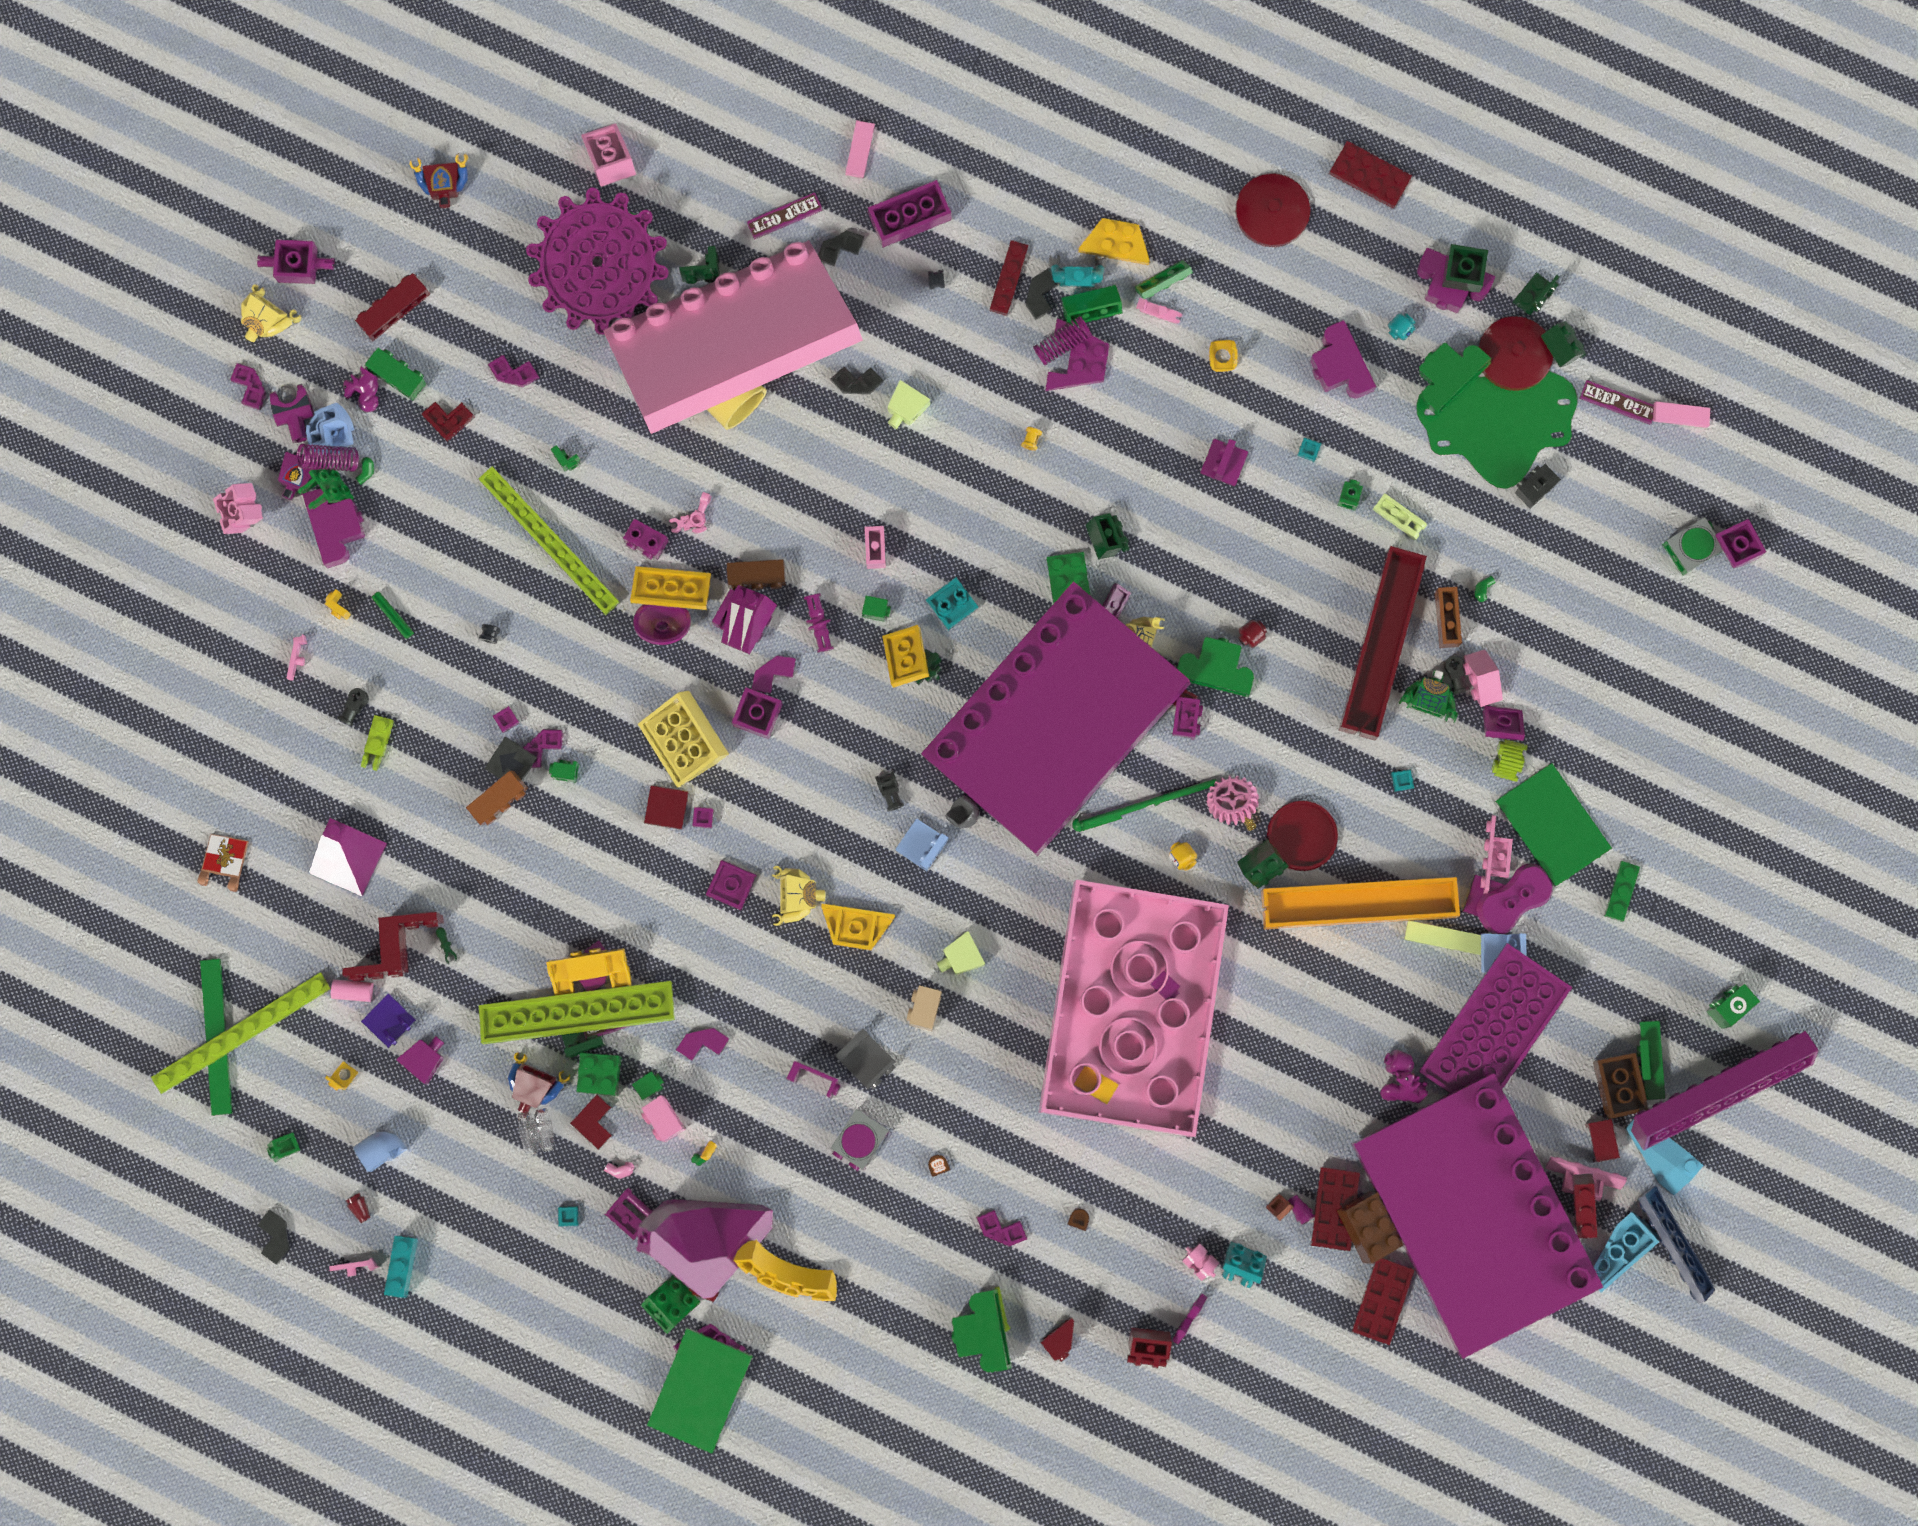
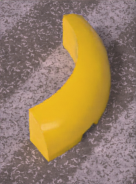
(785, 1276)

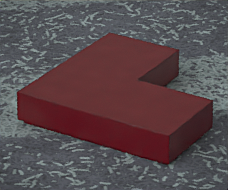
(448, 424)
(588, 1122)

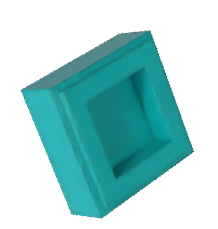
(1309, 449)
(1402, 780)
(568, 1216)

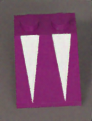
(746, 619)

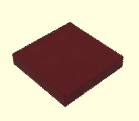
(666, 807)

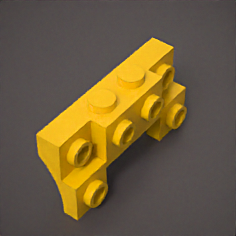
(588, 966)

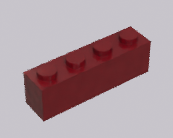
(392, 306)

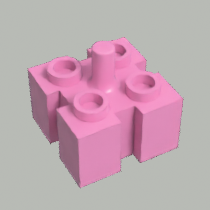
(238, 508)

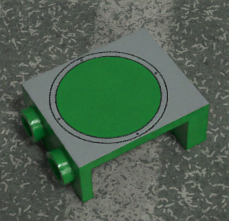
(1693, 546)

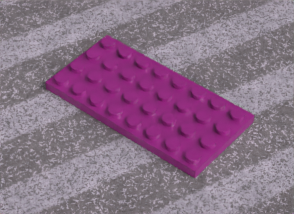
(1496, 1022)

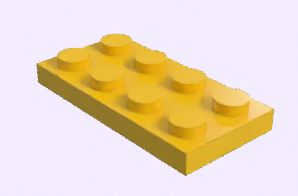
(670, 588)

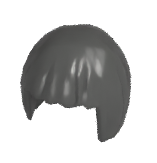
(963, 812)

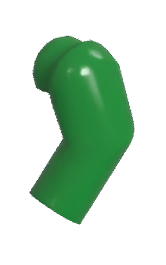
(367, 470)
(1481, 588)

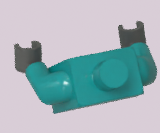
(1077, 275)

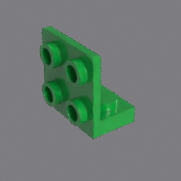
(670, 1303)

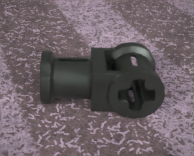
(1457, 675)
(353, 706)
(889, 787)

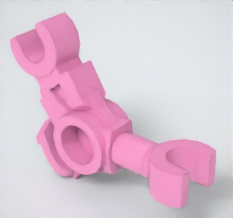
(694, 520)

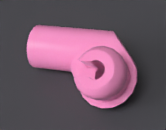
(620, 1172)

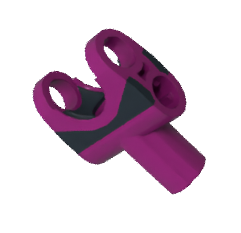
(293, 413)

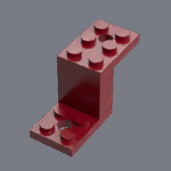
(393, 946)

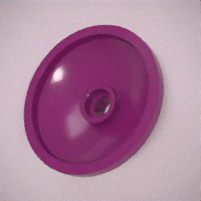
(661, 623)

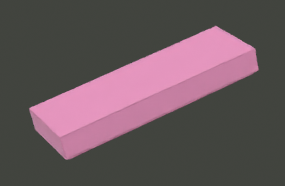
(860, 149)
(1681, 414)

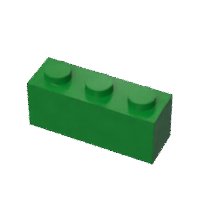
(1092, 304)
(395, 373)

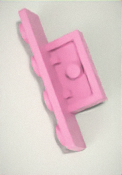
(1498, 856)
(1600, 1177)

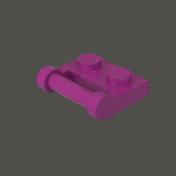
(624, 1217)

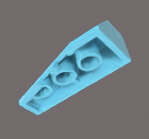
(1669, 1163)
(1626, 1245)

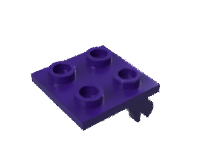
(388, 1021)

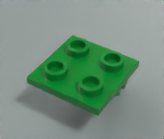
(331, 485)

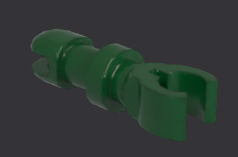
(445, 944)

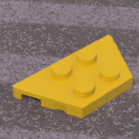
(1116, 241)
(855, 926)

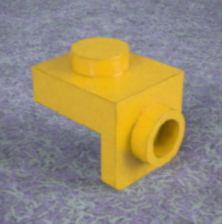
(337, 611)

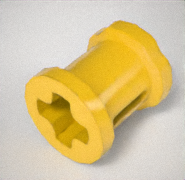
(1031, 438)

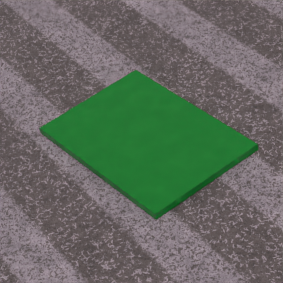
(1553, 824)
(699, 1390)

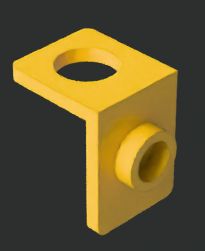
(335, 1080)

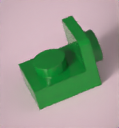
(561, 456)
(282, 1147)

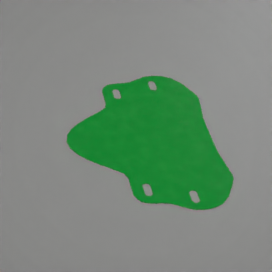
(1501, 427)

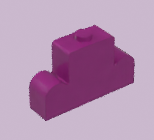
(1433, 266)
(1341, 363)
(333, 527)

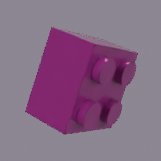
(757, 713)

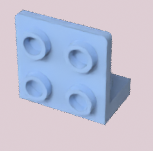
(921, 844)
(1493, 943)

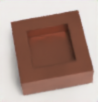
(1279, 1207)

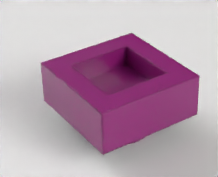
(506, 719)
(703, 817)

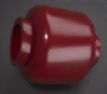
(1252, 633)

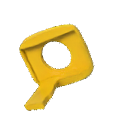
(1228, 345)

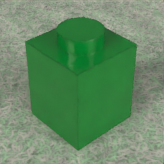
(875, 608)
(648, 1085)

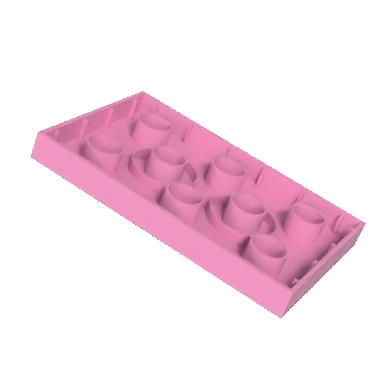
(731, 335)
(1119, 1022)

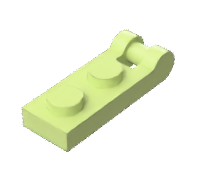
(1399, 516)

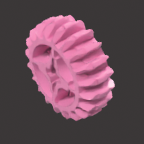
(1240, 803)

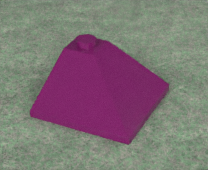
(347, 857)

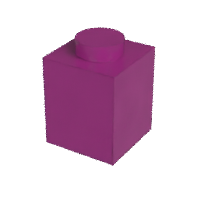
(1169, 989)

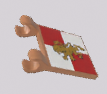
(225, 858)

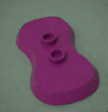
(1503, 907)

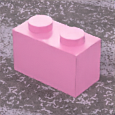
(875, 547)

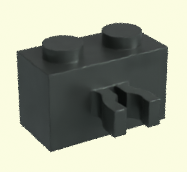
(1537, 486)

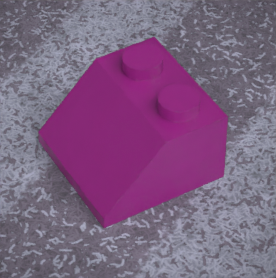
(1741, 544)

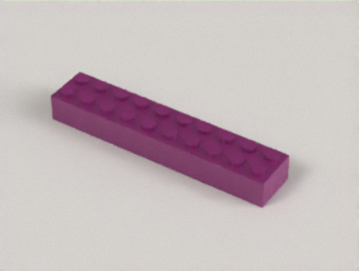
(1724, 1090)

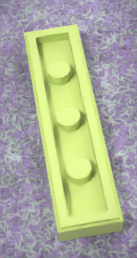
(1443, 937)

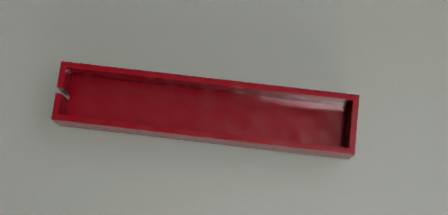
(1382, 643)

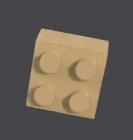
(925, 1008)

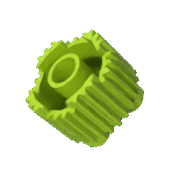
(1509, 760)

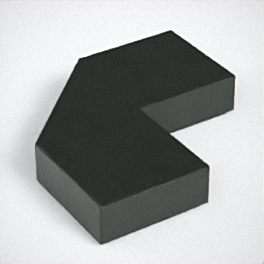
(845, 241)
(1035, 301)
(850, 385)
(277, 1228)

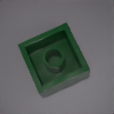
(1465, 268)

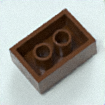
(1620, 1086)
(1370, 1227)

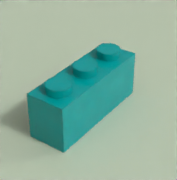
(400, 1266)

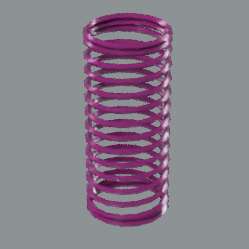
(1083, 327)
(347, 457)

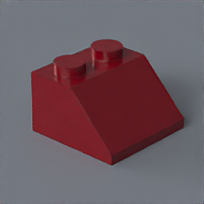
(1059, 1341)

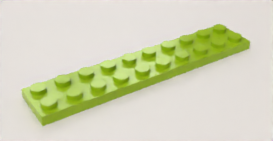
(576, 1012)

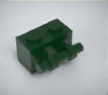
(1563, 344)
(1107, 535)
(1262, 864)

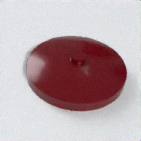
(1272, 210)
(1516, 353)

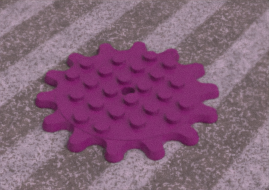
(569, 253)

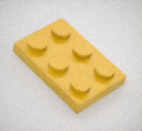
(905, 656)

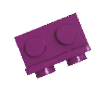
(1186, 718)

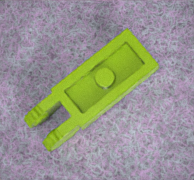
(377, 741)

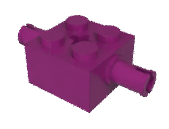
(285, 265)

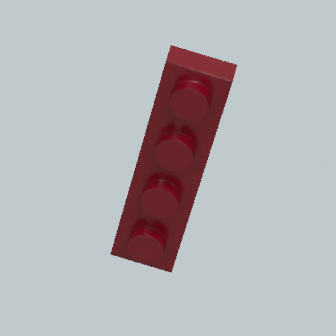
(1009, 278)

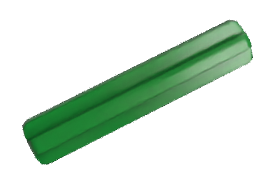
(393, 616)

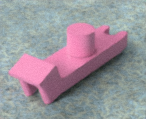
(1158, 311)
(295, 659)
(351, 1267)

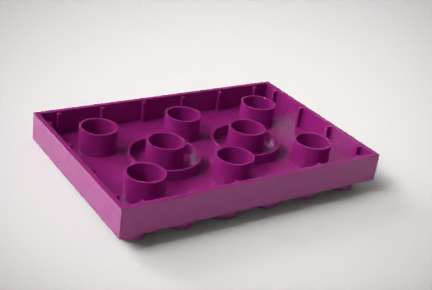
(1055, 718)
(1477, 1215)

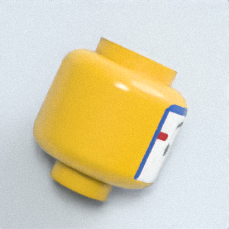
(1183, 856)

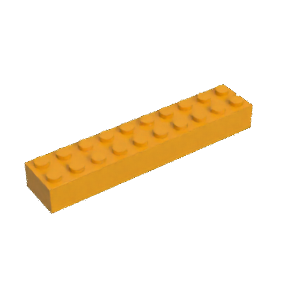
(1360, 903)

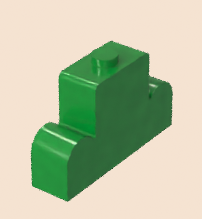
(1450, 374)
(1217, 667)
(983, 1332)

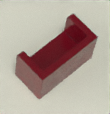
(1603, 1140)

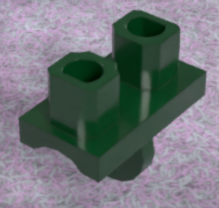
(933, 661)

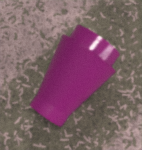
(1301, 1211)

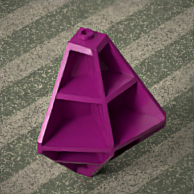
(701, 1239)

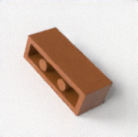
(1448, 617)
(497, 798)

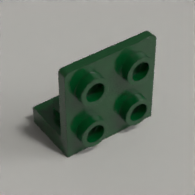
(706, 272)
(1535, 293)
(577, 1043)

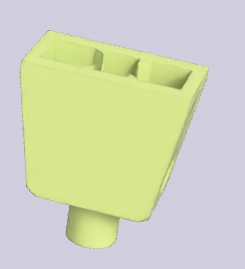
(906, 405)
(961, 956)

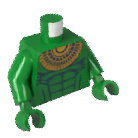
(1431, 697)

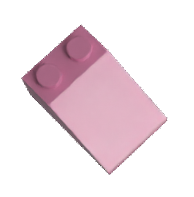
(608, 154)

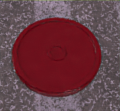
(1303, 835)

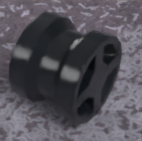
(936, 279)
(489, 634)

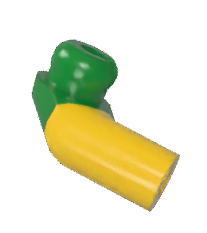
(706, 1154)

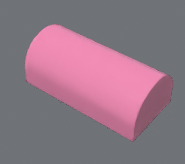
(352, 990)

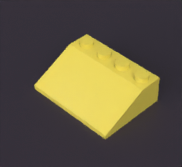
(683, 738)

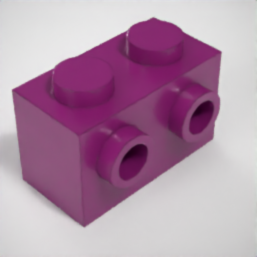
(645, 539)

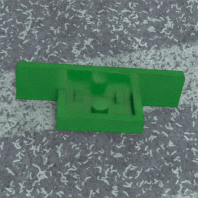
(1652, 1060)

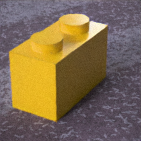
(1087, 1081)

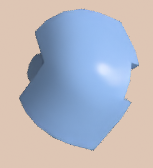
(330, 427)
(378, 1149)

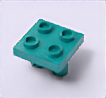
(952, 604)
(1245, 1263)

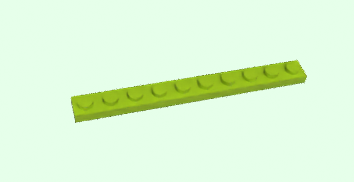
(548, 540)
(241, 1033)

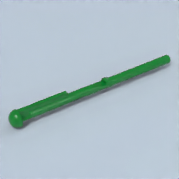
(1115, 815)

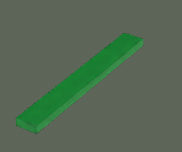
(215, 1025)

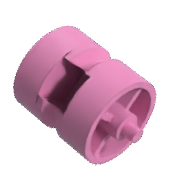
(1200, 1262)

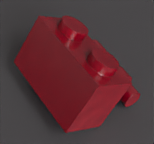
(1149, 1347)

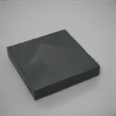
(510, 757)

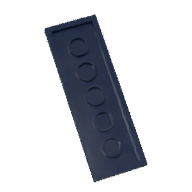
(1676, 1244)

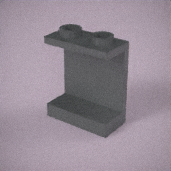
(866, 1059)

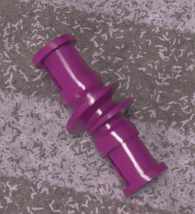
(818, 623)

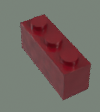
(1584, 1205)

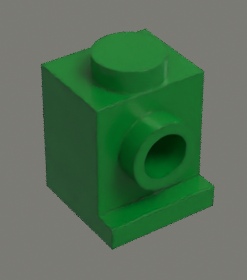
(1350, 501)
(564, 771)

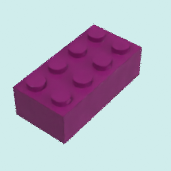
(909, 213)

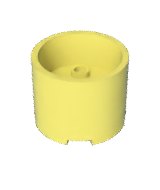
(738, 408)

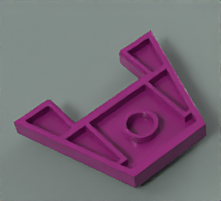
(1085, 364)

